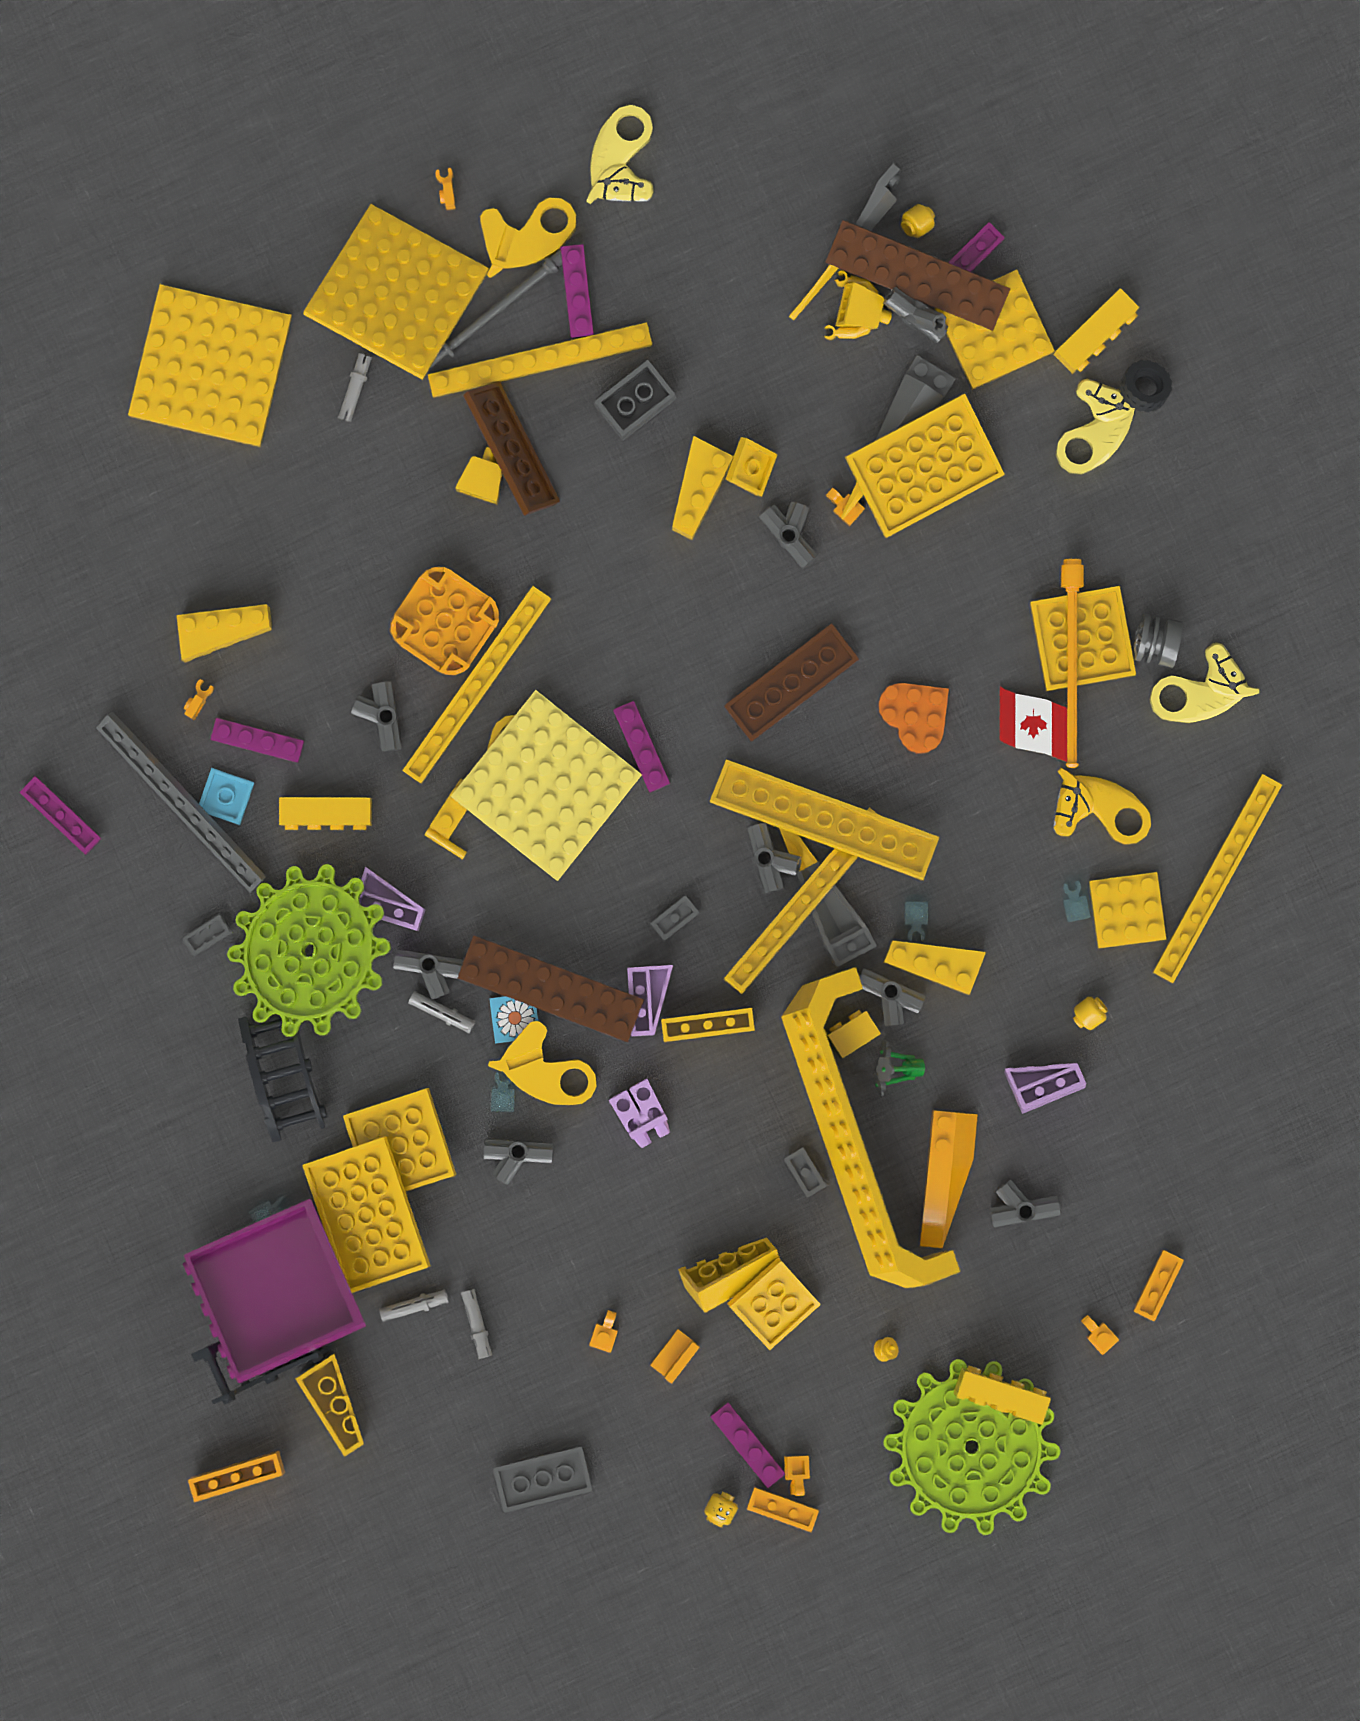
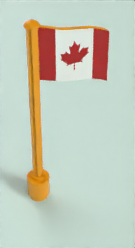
(1039, 723)

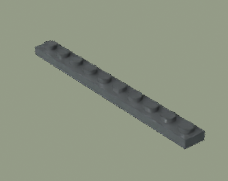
(181, 802)

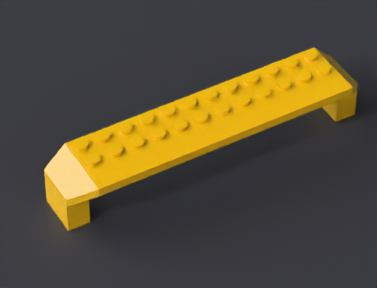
(805, 1030)

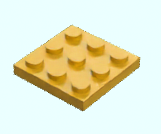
(1127, 910)
(773, 1303)

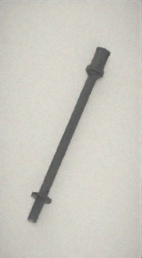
(549, 266)

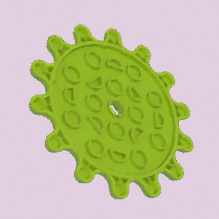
(276, 944)
(961, 1481)

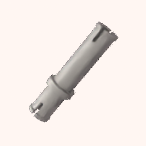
(358, 377)
(466, 1023)
(414, 1305)
(476, 1323)

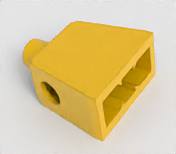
(481, 478)

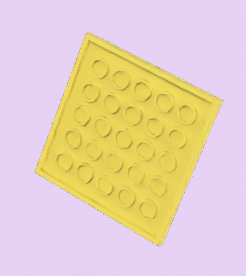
(546, 785)

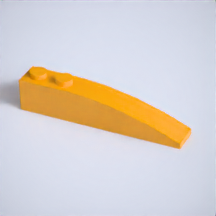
(946, 1173)

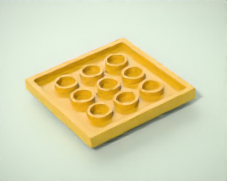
(1011, 345)
(1101, 638)
(412, 1134)

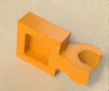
(447, 193)
(841, 503)
(194, 705)
(604, 1335)
(1100, 1335)
(796, 1470)

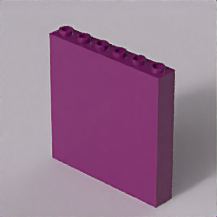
(273, 1291)

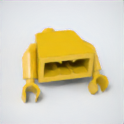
(859, 308)

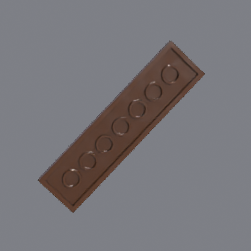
(918, 275)
(551, 988)

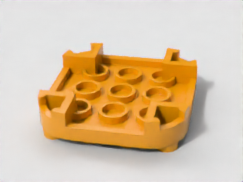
(444, 620)

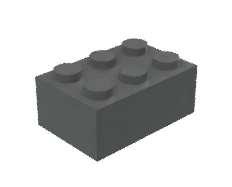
(635, 400)

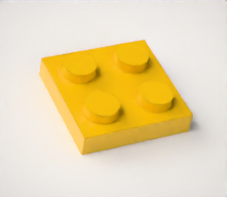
(751, 466)

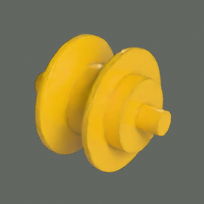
(886, 1349)

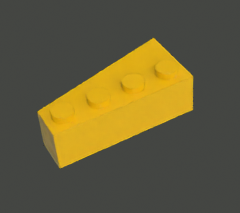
(701, 481)
(213, 630)
(942, 965)
(725, 1277)
(1002, 1395)
(329, 1398)

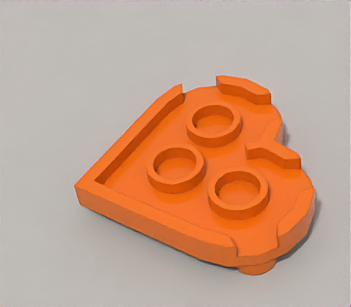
(917, 714)

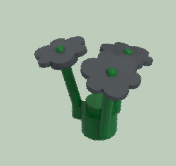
(911, 1068)

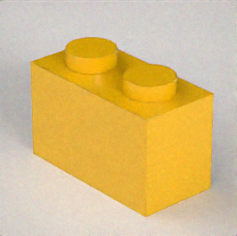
(853, 1034)

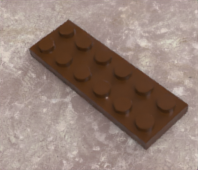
(511, 448)
(791, 682)

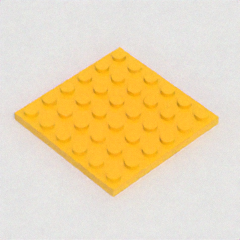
(396, 291)
(210, 365)

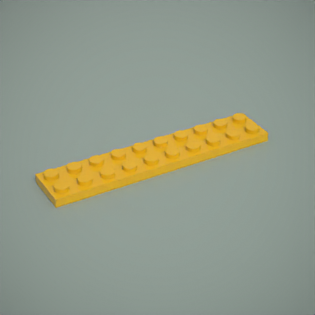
(824, 819)

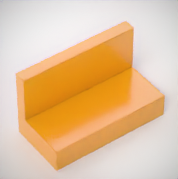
(675, 1356)

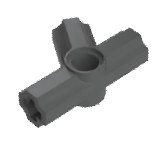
(917, 314)
(793, 523)
(373, 710)
(779, 862)
(434, 978)
(892, 1005)
(509, 1162)
(1014, 1200)

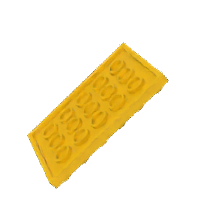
(924, 465)
(366, 1214)

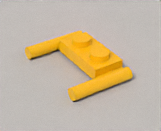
(445, 824)

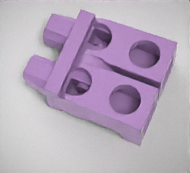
(646, 1117)

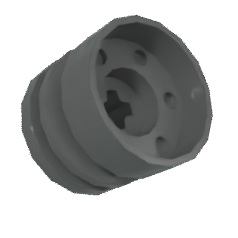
(1158, 640)

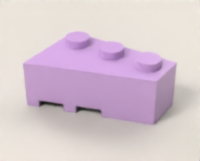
(396, 906)
(649, 984)
(1043, 1084)

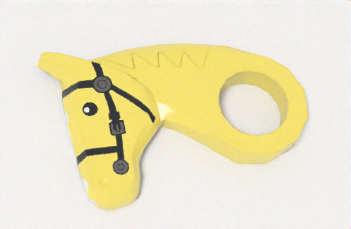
(609, 173)
(1105, 433)
(1204, 700)

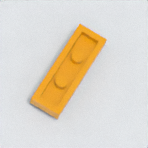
(1158, 1285)
(782, 1509)

